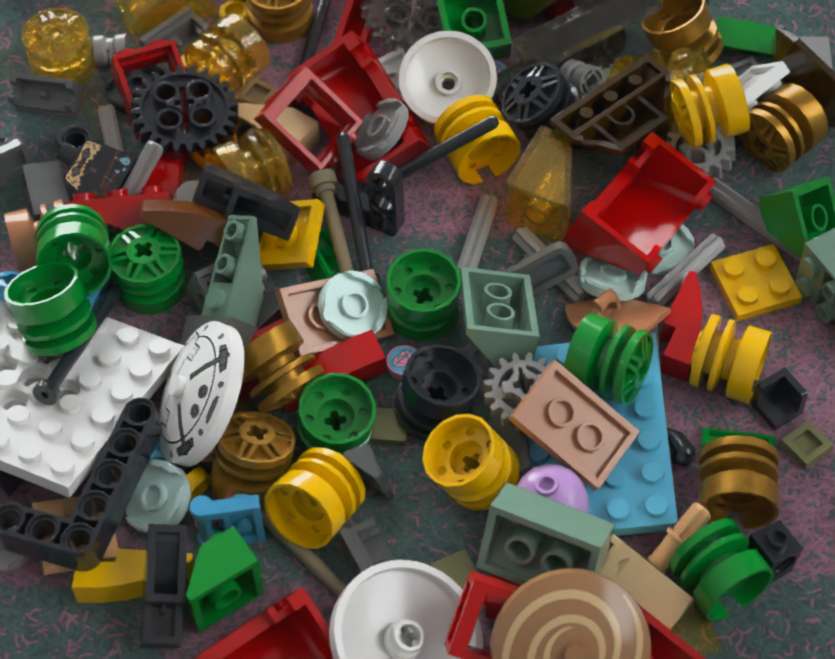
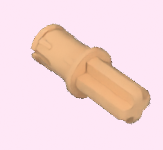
(690, 522)

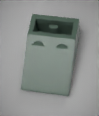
(817, 274)

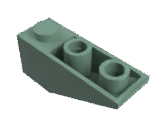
(237, 273)

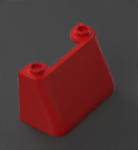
(361, 82)
(641, 208)
(282, 631)

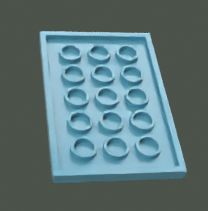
(640, 487)

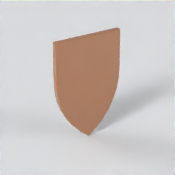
(630, 312)

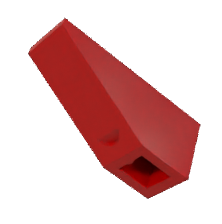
(119, 207)

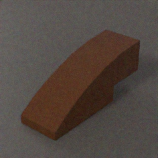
(185, 220)

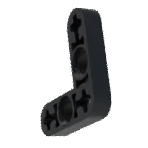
(385, 199)

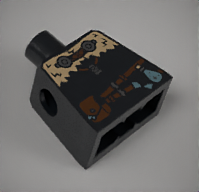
(95, 167)

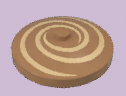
(570, 617)

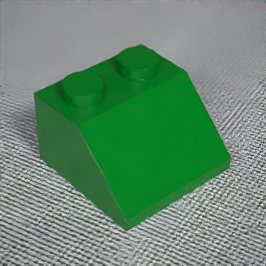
(480, 19)
(799, 212)
(222, 579)

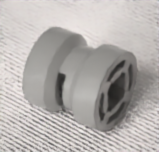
(106, 47)
(582, 76)

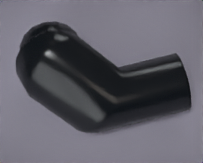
(683, 447)

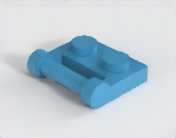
(240, 511)

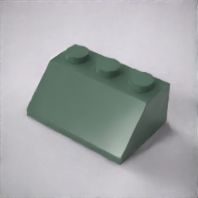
(499, 313)
(539, 535)

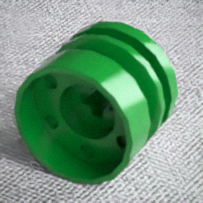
(90, 246)
(148, 269)
(423, 294)
(50, 308)
(610, 357)
(335, 401)
(717, 564)

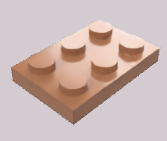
(300, 306)
(574, 425)

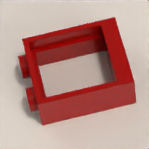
(130, 60)
(334, 106)
(468, 611)

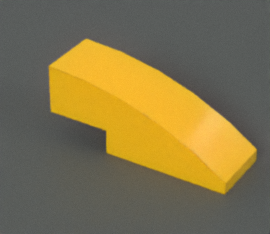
(116, 579)

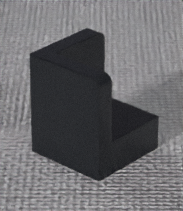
(779, 399)

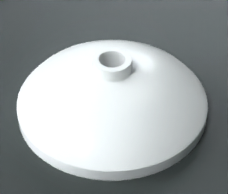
(442, 59)

